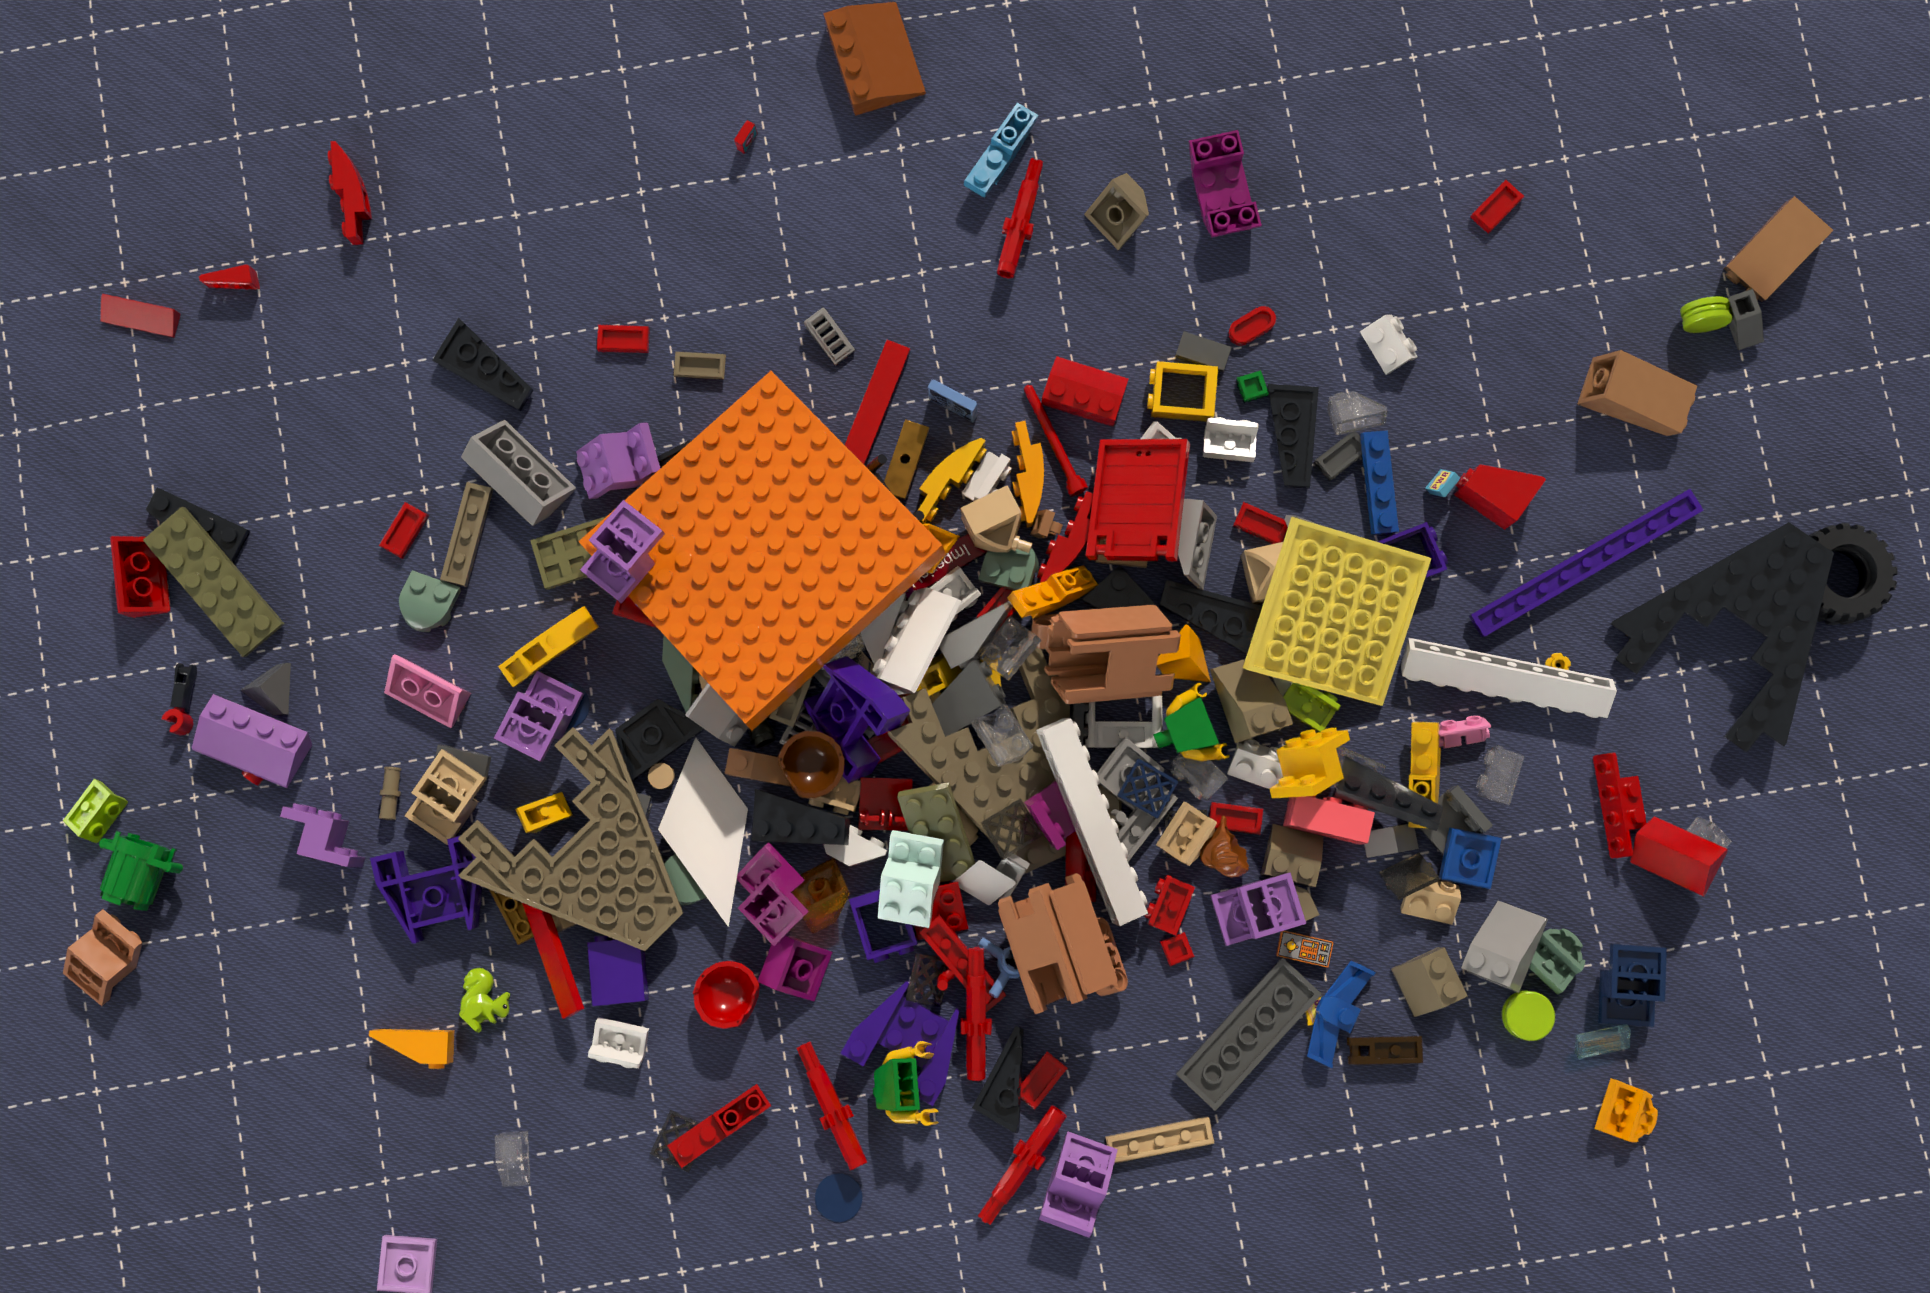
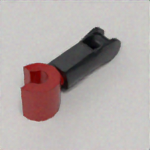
(181, 700)

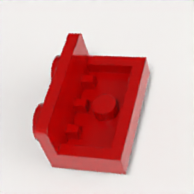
(1169, 905)

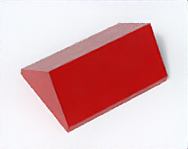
(138, 578)
(1677, 855)

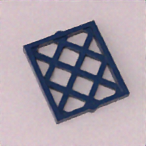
(1165, 798)

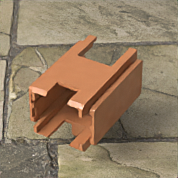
(1106, 652)
(1061, 945)

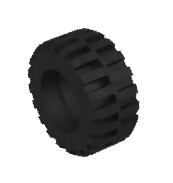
(1874, 571)

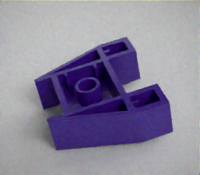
(847, 708)
(428, 895)
(902, 1025)

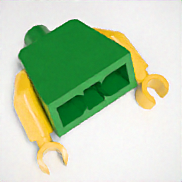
(1190, 728)
(897, 1086)

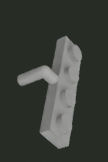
(1140, 824)

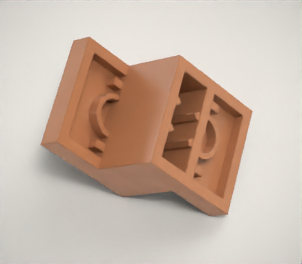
(102, 957)

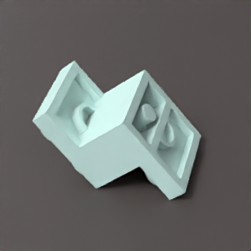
(910, 879)

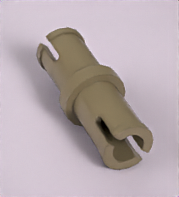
(390, 793)

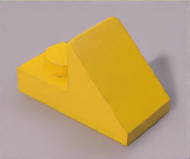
(543, 813)

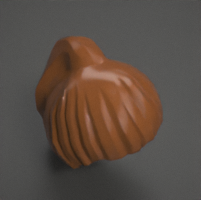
(1224, 852)

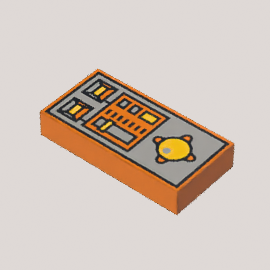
(1304, 948)

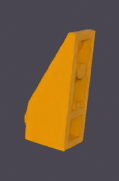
(422, 1046)

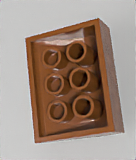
(873, 55)

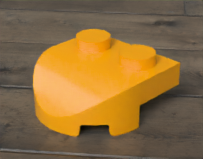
(1626, 1112)

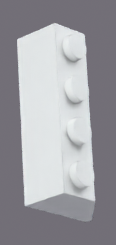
(915, 640)

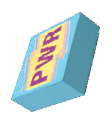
(1442, 483)

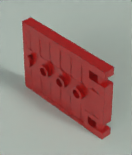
(1138, 499)

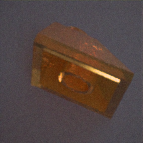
(822, 895)

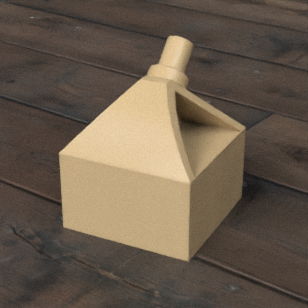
(995, 522)
(1259, 569)

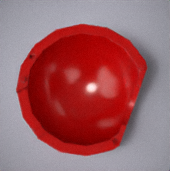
(726, 994)

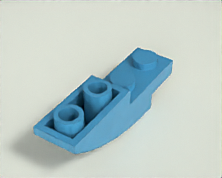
(1001, 150)

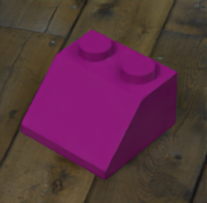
(795, 967)

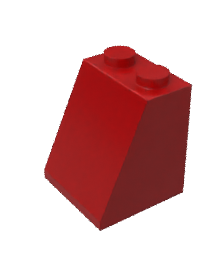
(1498, 492)

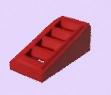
(232, 278)

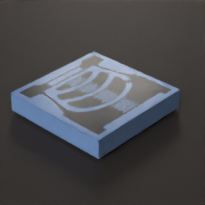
(952, 400)

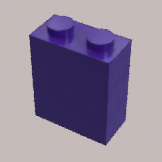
(616, 972)

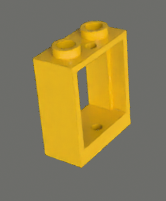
(1182, 413)

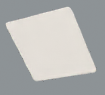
(984, 882)

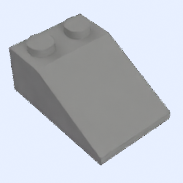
(1196, 540)
(967, 641)
(1505, 946)

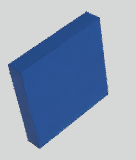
(1470, 858)

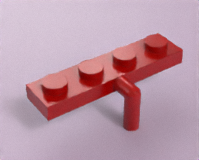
(955, 956)

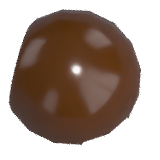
(811, 763)

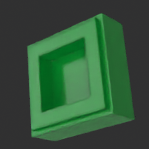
(1252, 386)

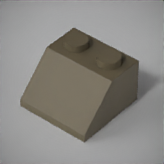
(1294, 853)
(1429, 982)

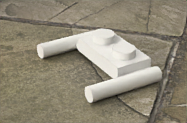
(1111, 733)

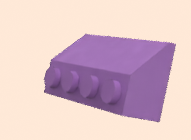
(250, 741)

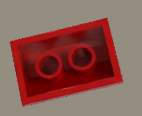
(1084, 391)

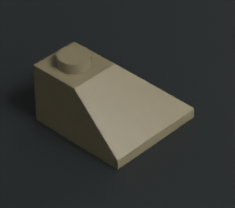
(1119, 210)

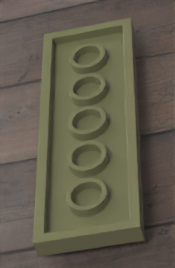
(213, 581)

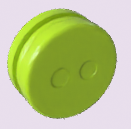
(1706, 314)
(1528, 1015)

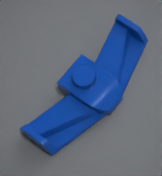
(1337, 1012)

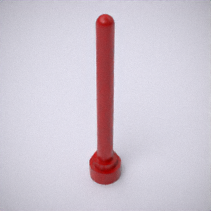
(1075, 484)

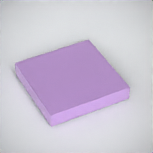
(407, 1264)

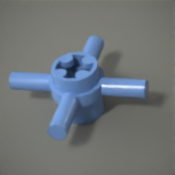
(1006, 971)

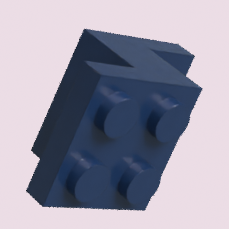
(1632, 985)

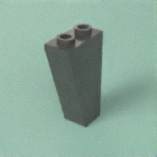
(968, 698)

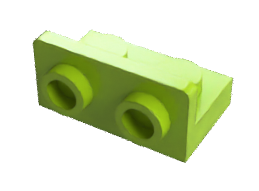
(95, 812)

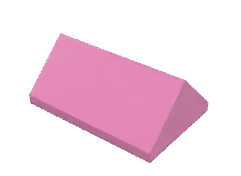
(425, 691)

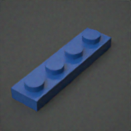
(1379, 482)

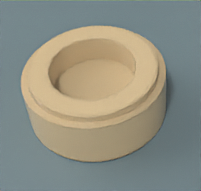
(661, 776)

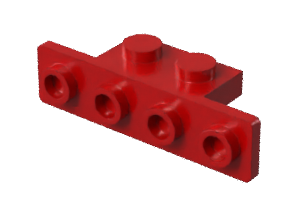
(1620, 804)

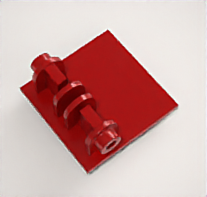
(879, 804)
(950, 907)

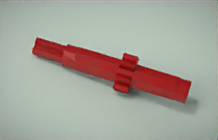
(1018, 226)
(976, 1024)
(835, 1114)
(1028, 1156)

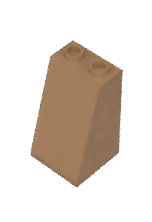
(1777, 249)
(1637, 393)

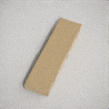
(1161, 1139)

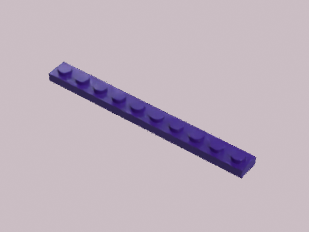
(1586, 563)

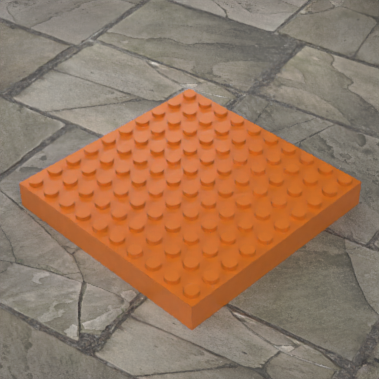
(771, 549)

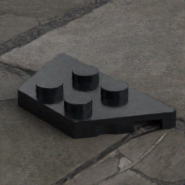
(653, 736)

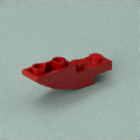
(351, 189)
(1066, 550)
(719, 1125)

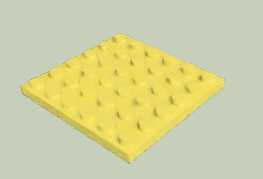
(1336, 612)

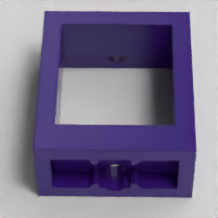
(1428, 539)
(880, 954)

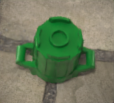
(135, 870)

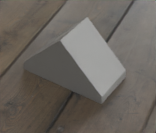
(1391, 841)

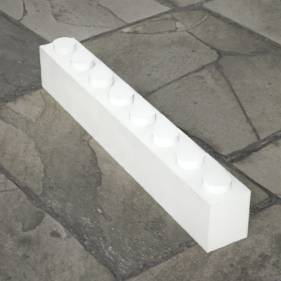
(1508, 678)
(1092, 821)

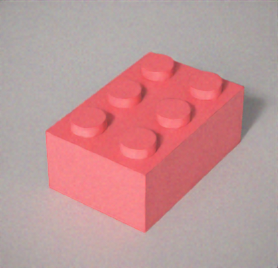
(1329, 818)

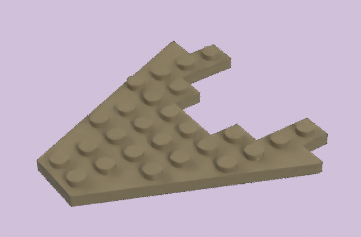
(973, 775)
(605, 874)

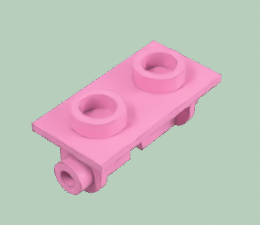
(1473, 728)

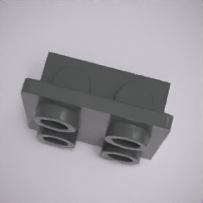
(1457, 813)

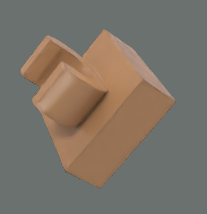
(1045, 525)

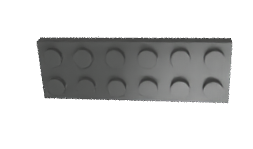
(1248, 1034)

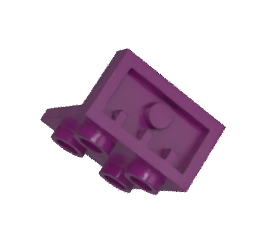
(1051, 815)

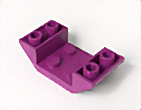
(1222, 184)

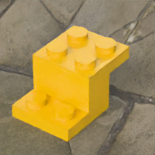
(1309, 763)

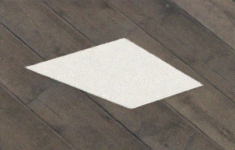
(706, 828)

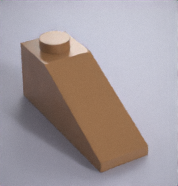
(755, 767)

